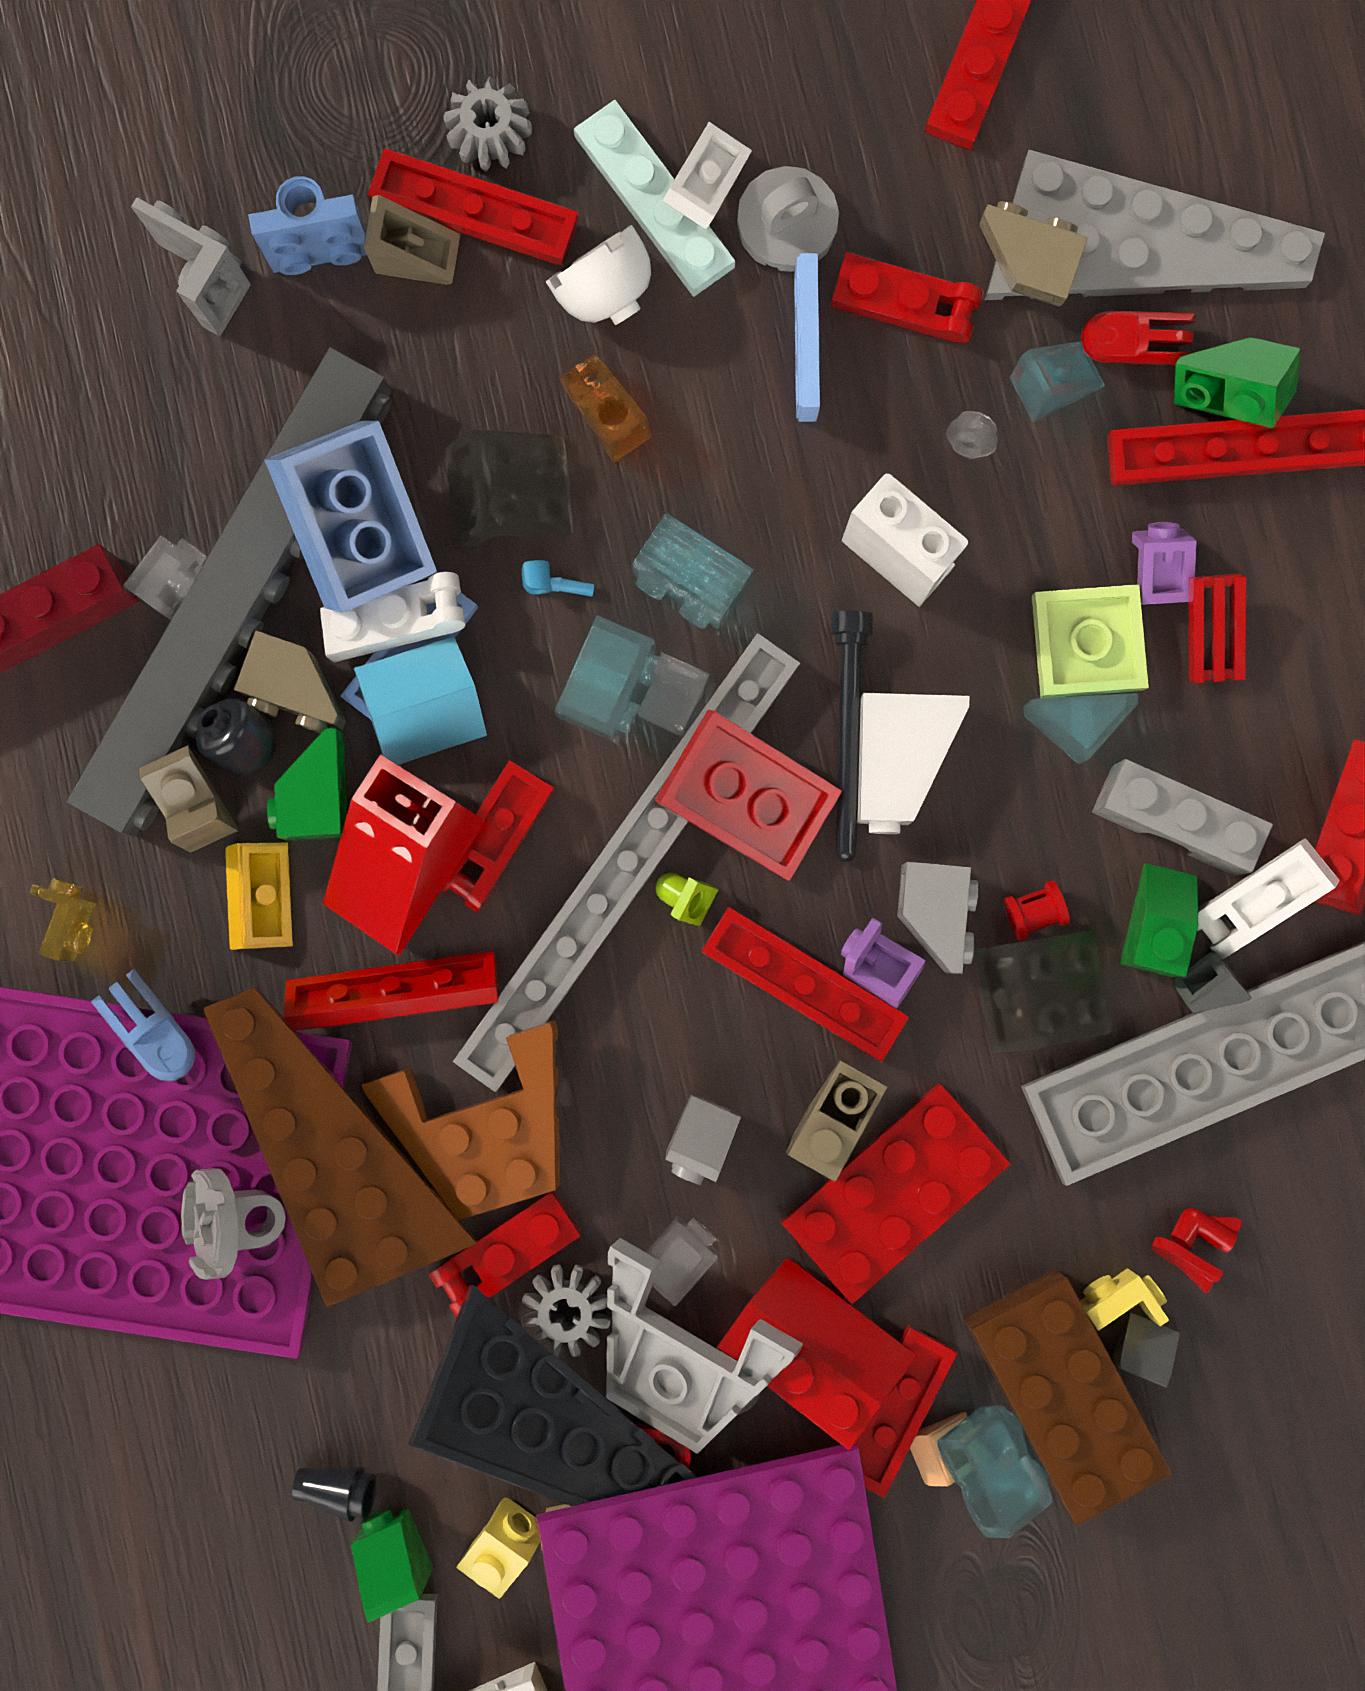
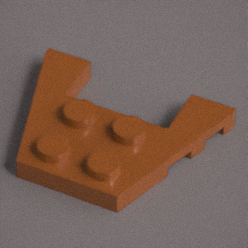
(489, 1149)

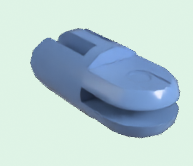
(155, 1040)

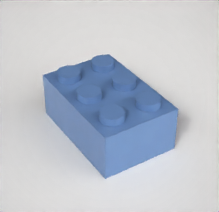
(351, 515)

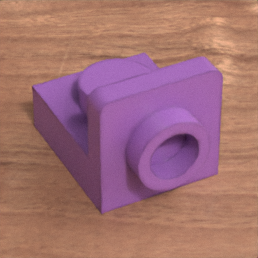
(1164, 563)

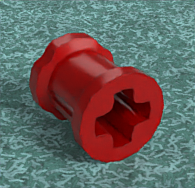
(1036, 910)

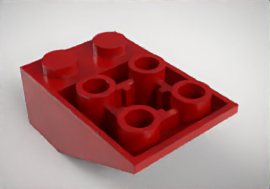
(396, 853)

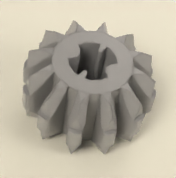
(487, 106)
(555, 1325)

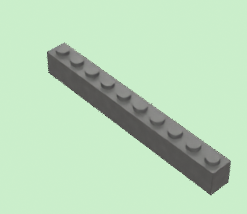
(219, 609)

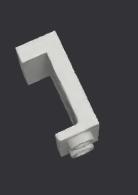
(903, 539)

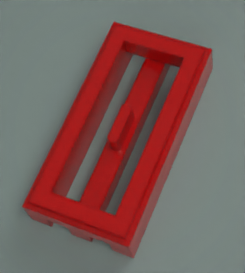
(1237, 628)

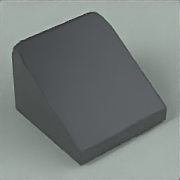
(1210, 985)
(1146, 1349)

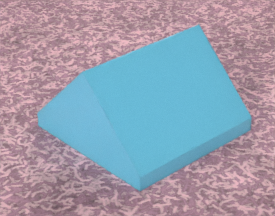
(421, 701)

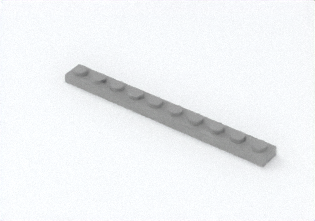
(613, 879)

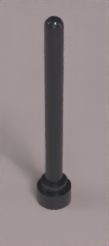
(851, 634)

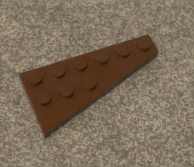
(338, 1174)

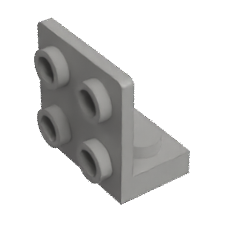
(211, 278)

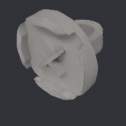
(787, 215)
(215, 1222)

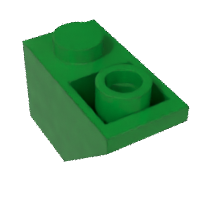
(1239, 380)

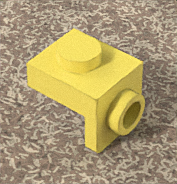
(1111, 1298)
(501, 1548)

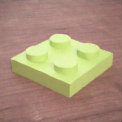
(1090, 641)

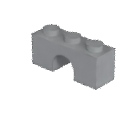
(1190, 818)

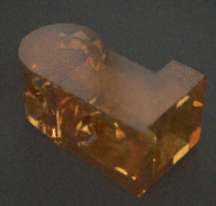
(606, 407)

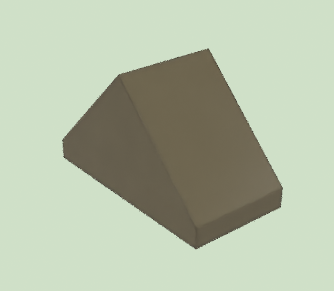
(409, 244)

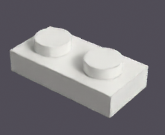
(707, 175)

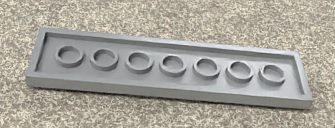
(1203, 1067)

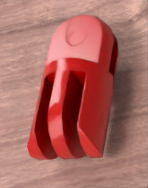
(1126, 336)

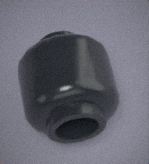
(235, 736)

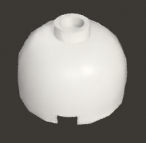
(605, 280)

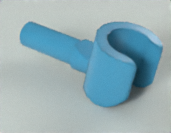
(538, 581)

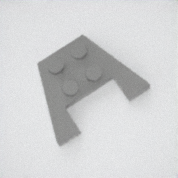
(671, 1374)

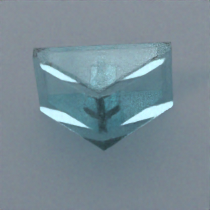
(1054, 378)
(1080, 722)

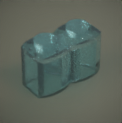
(995, 1472)

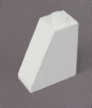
(901, 753)

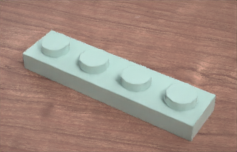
(641, 185)

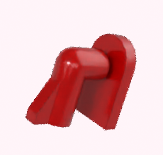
(1215, 1230)

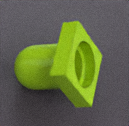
(687, 897)

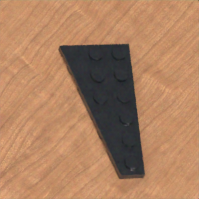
(530, 1418)

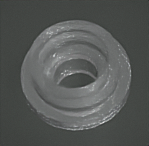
(972, 435)

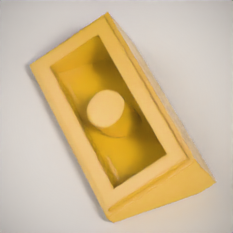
(258, 895)

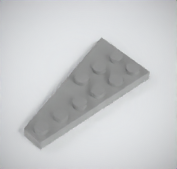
(1159, 237)

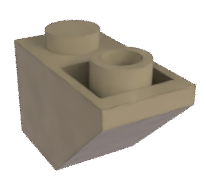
(1032, 254)
(288, 679)
(835, 1120)

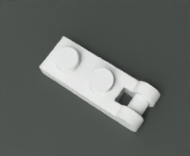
(394, 619)
(1266, 898)

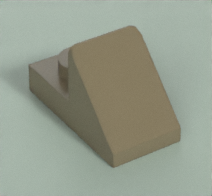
(187, 800)

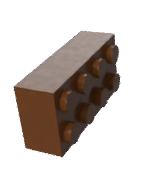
(1067, 1396)

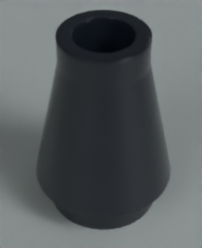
(339, 1491)

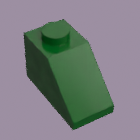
(312, 792)
(1162, 922)
(389, 1562)

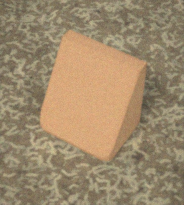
(927, 1453)

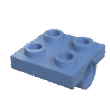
(328, 234)

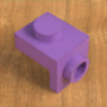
(880, 964)

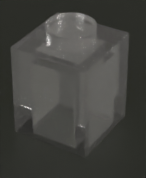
(684, 1257)

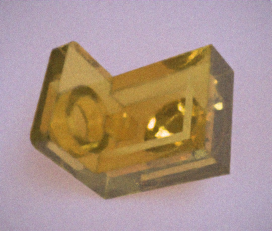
(69, 927)

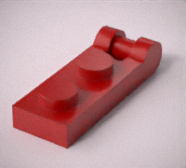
(905, 298)
(508, 816)
(509, 1250)

